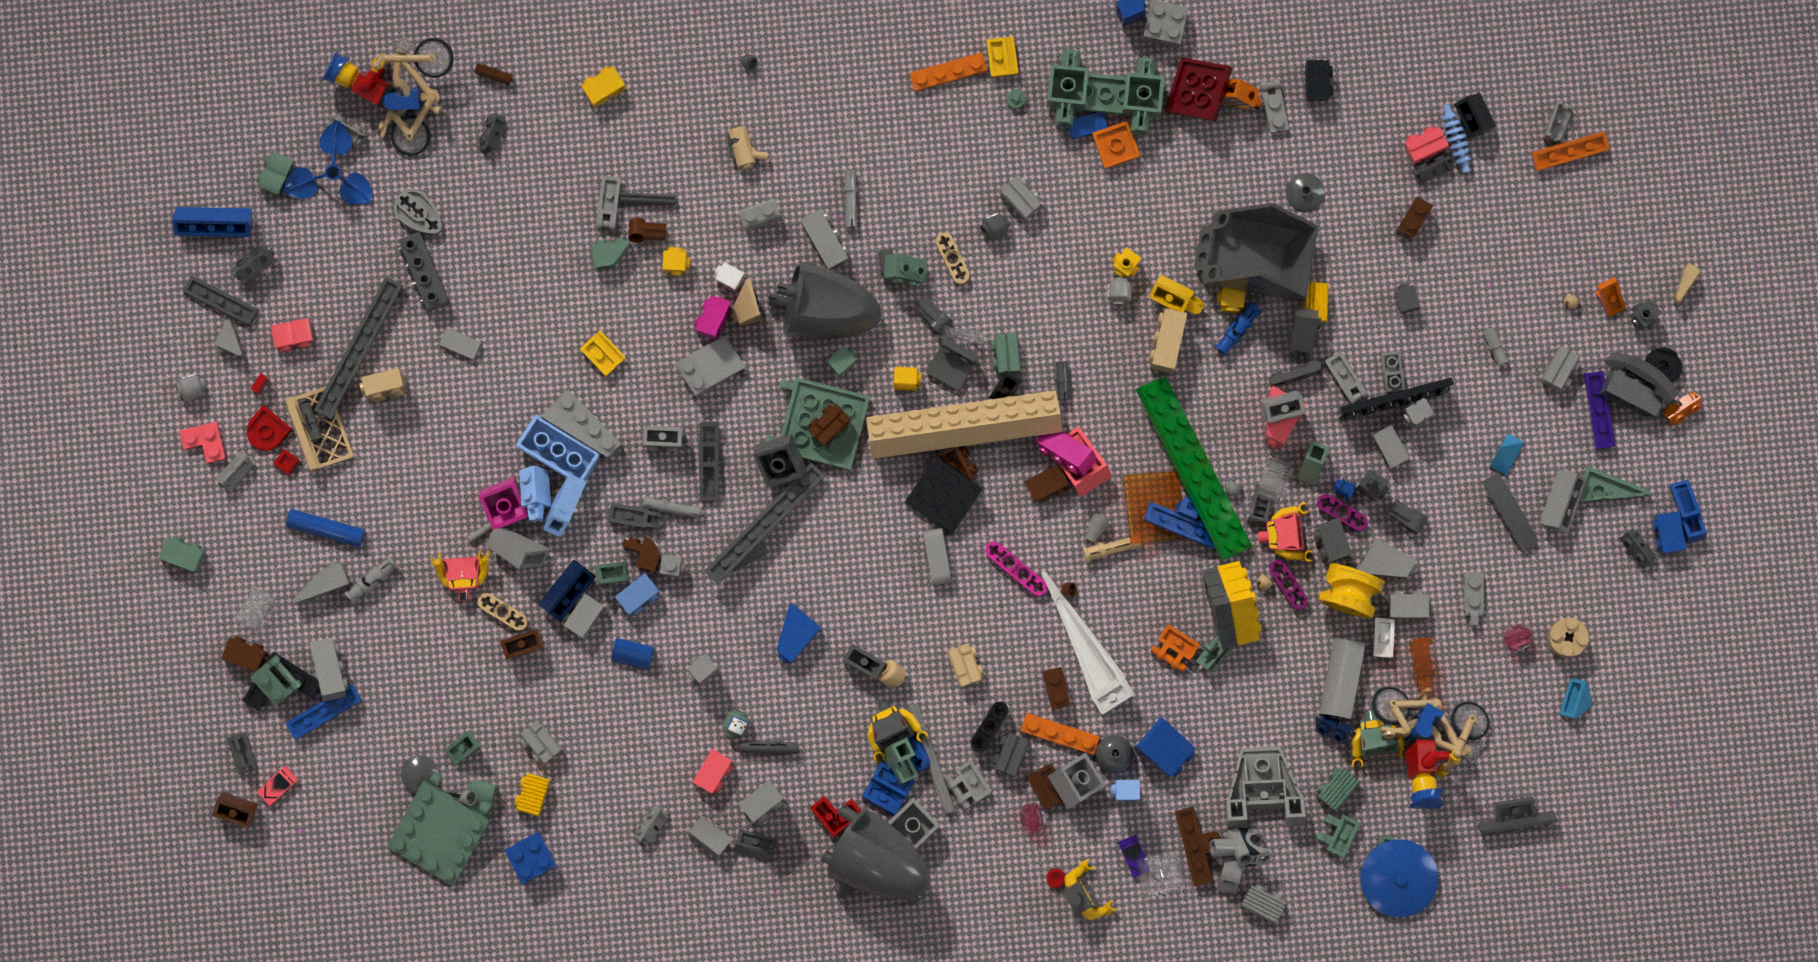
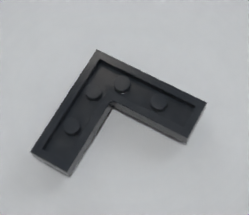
(309, 686)

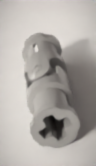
(377, 575)

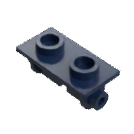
(1328, 726)

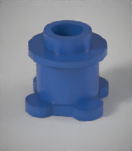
(1344, 488)

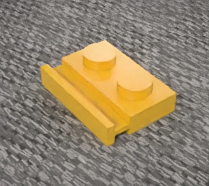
(1002, 57)
(602, 353)

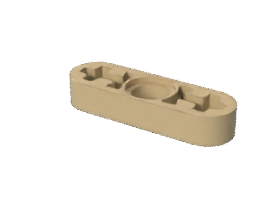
(963, 269)
(512, 624)

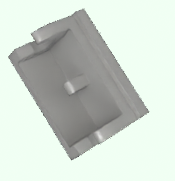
(1558, 122)
(1391, 446)
(709, 837)

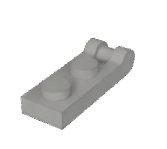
(1274, 107)
(608, 202)
(1346, 377)

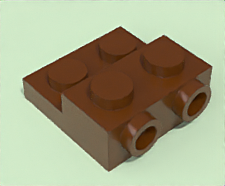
(959, 459)

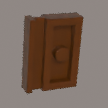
(1043, 787)

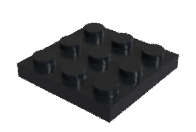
(944, 494)

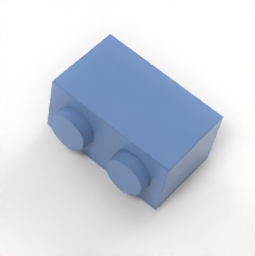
(637, 595)

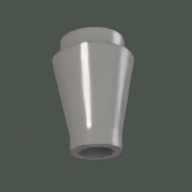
(1096, 527)

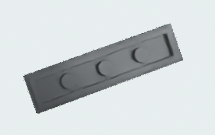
(221, 300)

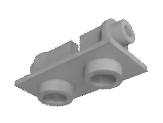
(354, 131)
(235, 470)
(645, 831)

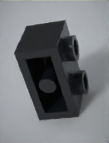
(1318, 80)
(1475, 115)

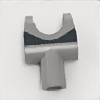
(1239, 845)

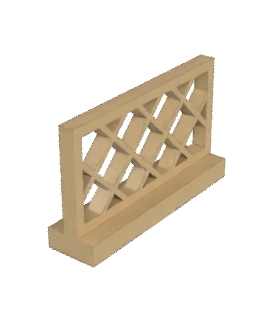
(303, 436)

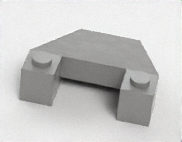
(1264, 783)

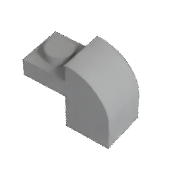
(1230, 875)

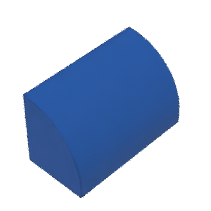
(632, 654)

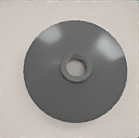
(1303, 201)

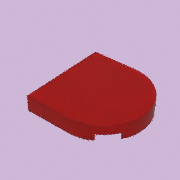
(267, 430)

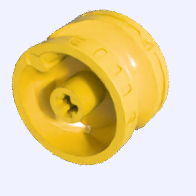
(1351, 591)

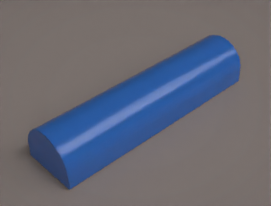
(325, 528)

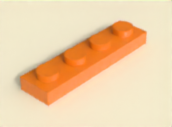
(948, 72)
(1570, 150)
(1060, 734)

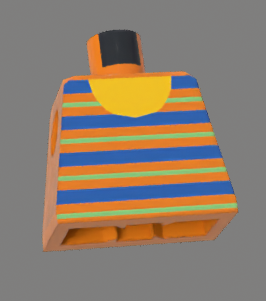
(1242, 95)

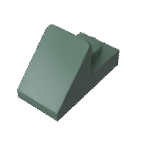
(462, 748)

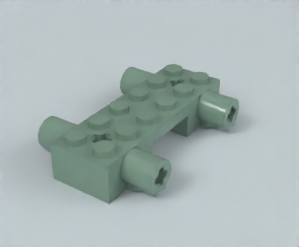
(1105, 92)

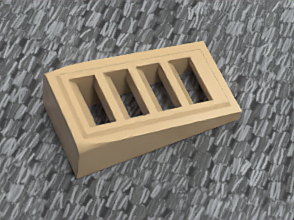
(1688, 277)

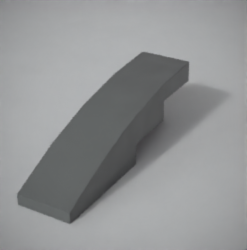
(709, 461)
(1510, 511)

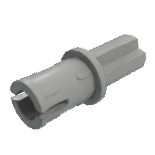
(1495, 346)

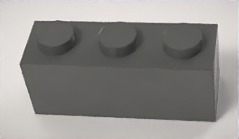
(1631, 394)

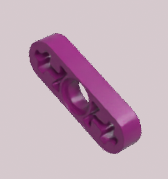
(1332, 501)
(1276, 575)

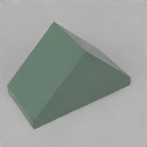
(611, 573)

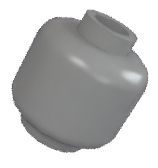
(1119, 291)
(190, 387)

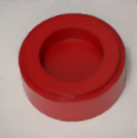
(1055, 878)

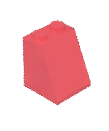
(1277, 433)

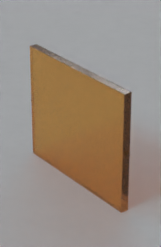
(1143, 488)

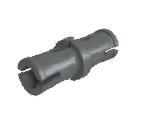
(1062, 380)
(310, 422)

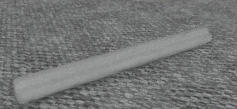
(934, 767)

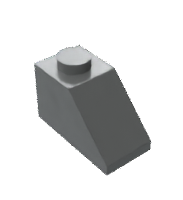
(863, 661)

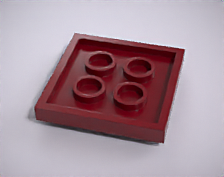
(1198, 89)

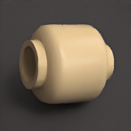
(892, 674)

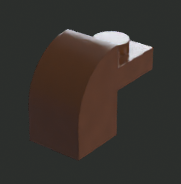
(649, 553)

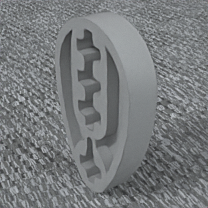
(422, 203)

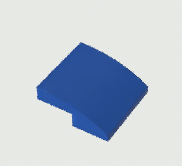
(886, 791)

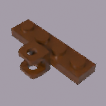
(1195, 845)

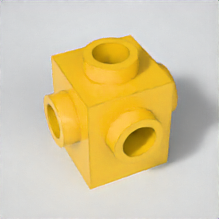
(1128, 257)

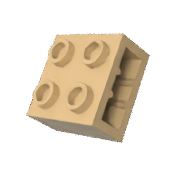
(383, 384)

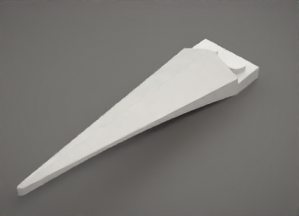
(1102, 675)

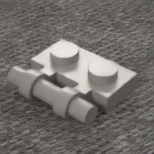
(973, 782)

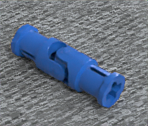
(1238, 327)

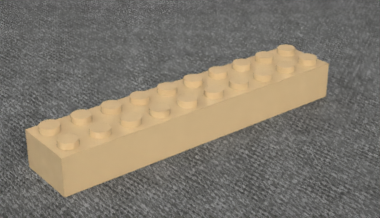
(964, 424)

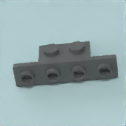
(1516, 814)

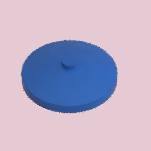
(1399, 878)

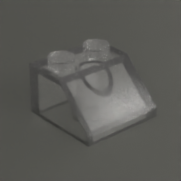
(1160, 874)

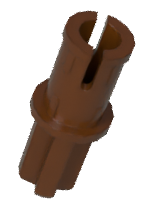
(493, 74)

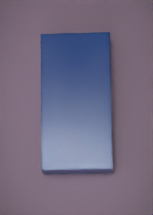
(1087, 125)

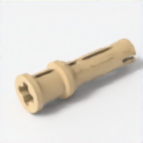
(1101, 552)

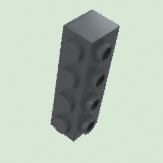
(424, 272)

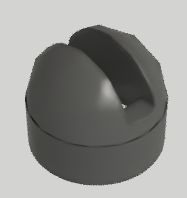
(749, 65)

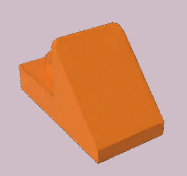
(1610, 297)

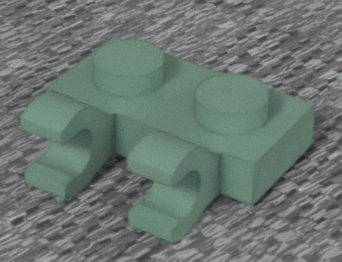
(1342, 836)

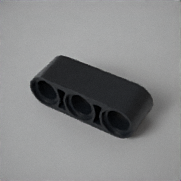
(996, 720)

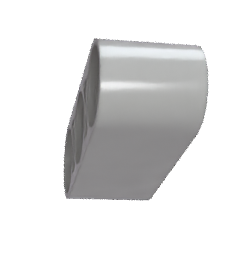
(937, 556)

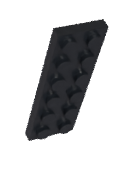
(1402, 397)

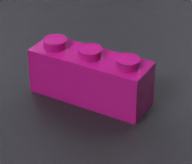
(1067, 451)

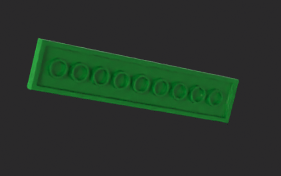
(1194, 468)

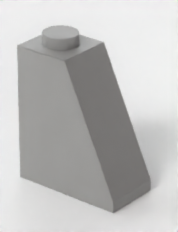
(517, 549)
(1387, 561)

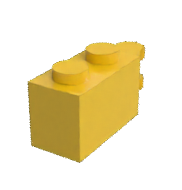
(1175, 296)

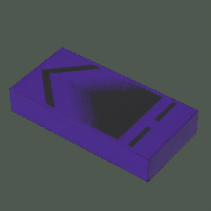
(1131, 851)

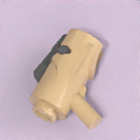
(741, 148)

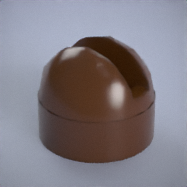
(1069, 589)

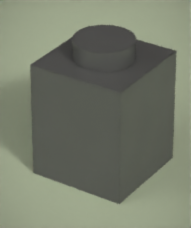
(1406, 298)

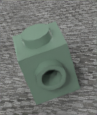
(842, 360)

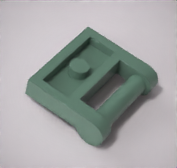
(270, 683)

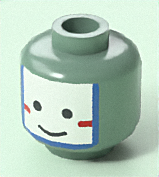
(736, 723)

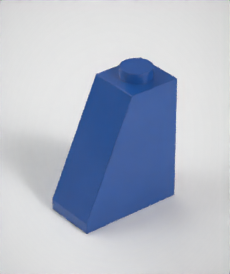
(796, 634)

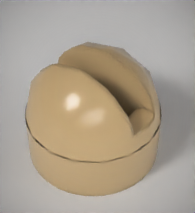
(1571, 301)
(1264, 582)

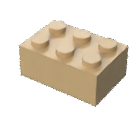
(1167, 340)

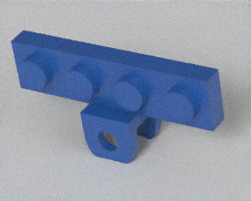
(1179, 521)

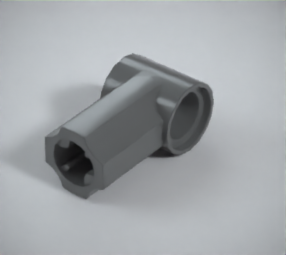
(936, 318)
(1411, 519)

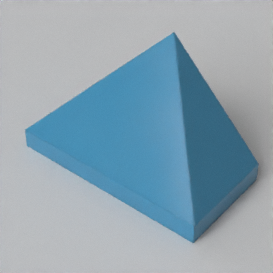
(1506, 454)
(1577, 699)

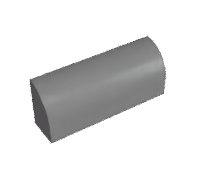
(1342, 678)

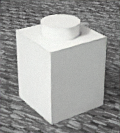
(729, 276)

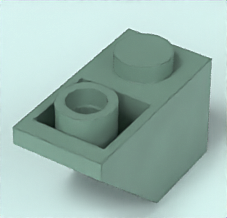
(608, 254)
(1313, 462)

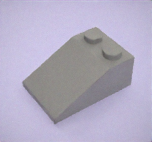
(710, 366)

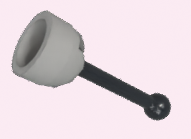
(464, 797)

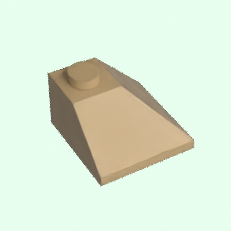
(746, 306)

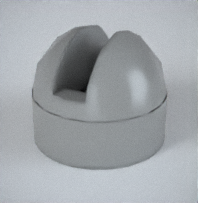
(1232, 488)

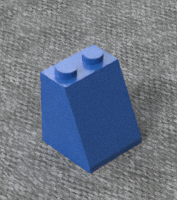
(1166, 748)

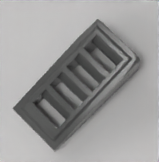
(1255, 520)

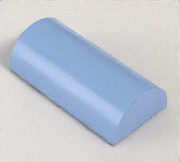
(558, 449)

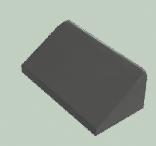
(755, 845)

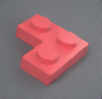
(206, 436)

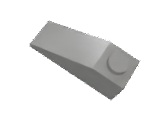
(325, 582)

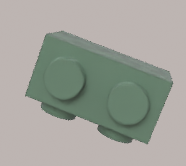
(905, 269)

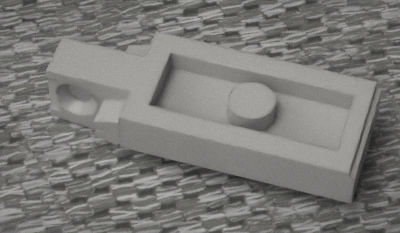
(1473, 596)

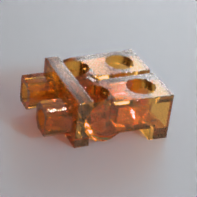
(1421, 662)

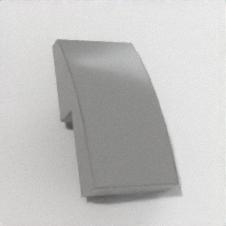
(1392, 371)

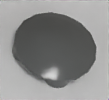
(417, 770)

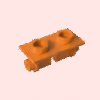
(1690, 404)

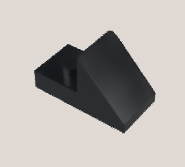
(1006, 386)

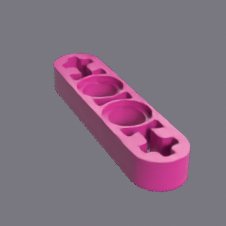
(1018, 566)

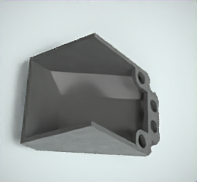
(1258, 251)

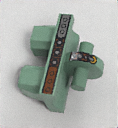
(1212, 655)

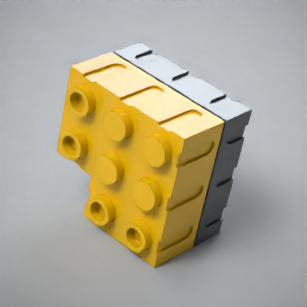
(1232, 604)

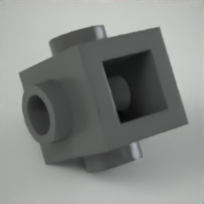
(1651, 312)

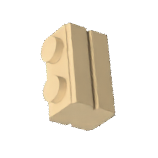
(964, 665)

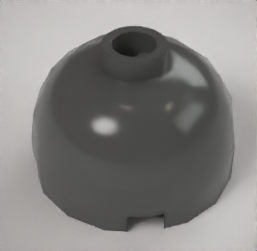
(1105, 750)

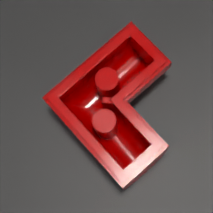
(829, 815)

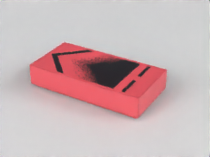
(277, 786)

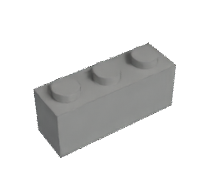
(825, 239)
(1563, 501)
(328, 669)

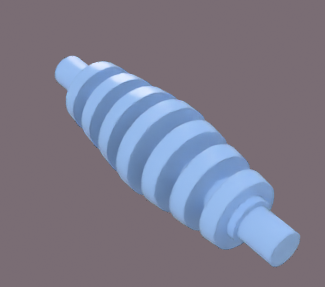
(1456, 138)

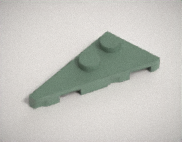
(1604, 486)

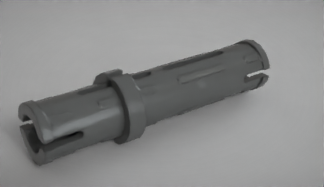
(768, 747)

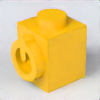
(675, 261)
(1231, 300)

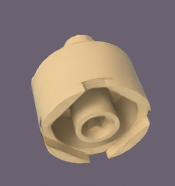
(1571, 627)

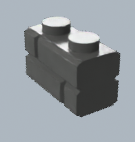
(1011, 754)

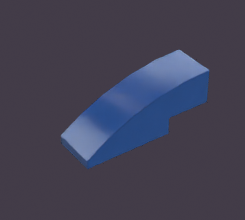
(1689, 511)

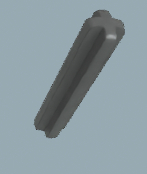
(645, 198)

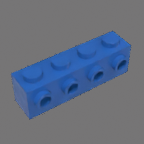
(212, 222)

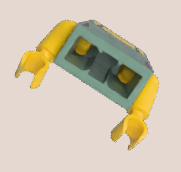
(1371, 742)

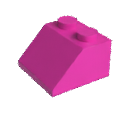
(713, 318)
(503, 503)

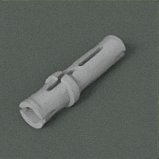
(850, 199)
(671, 507)

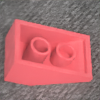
(1095, 476)

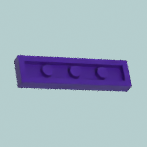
(1599, 411)

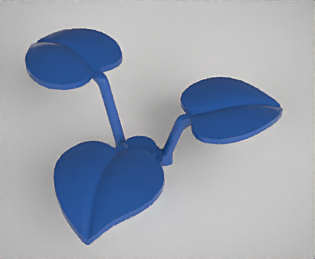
(353, 191)

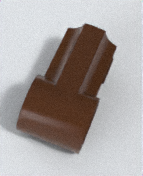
(641, 230)

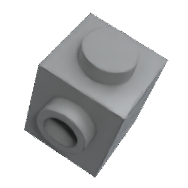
(671, 566)

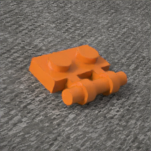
(1177, 642)

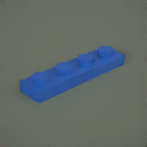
(322, 713)

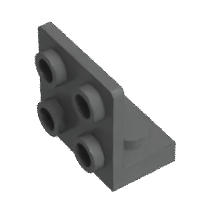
(952, 364)

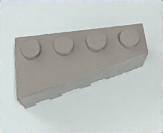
(580, 423)

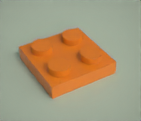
(1116, 145)

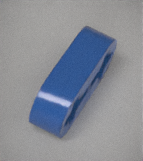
(920, 753)

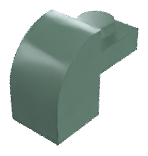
(898, 758)

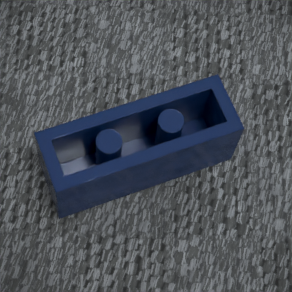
(567, 590)

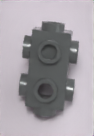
(250, 267)

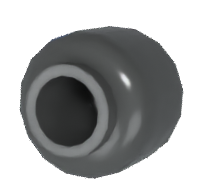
(994, 226)

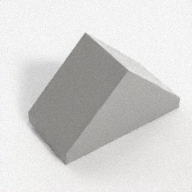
(228, 340)

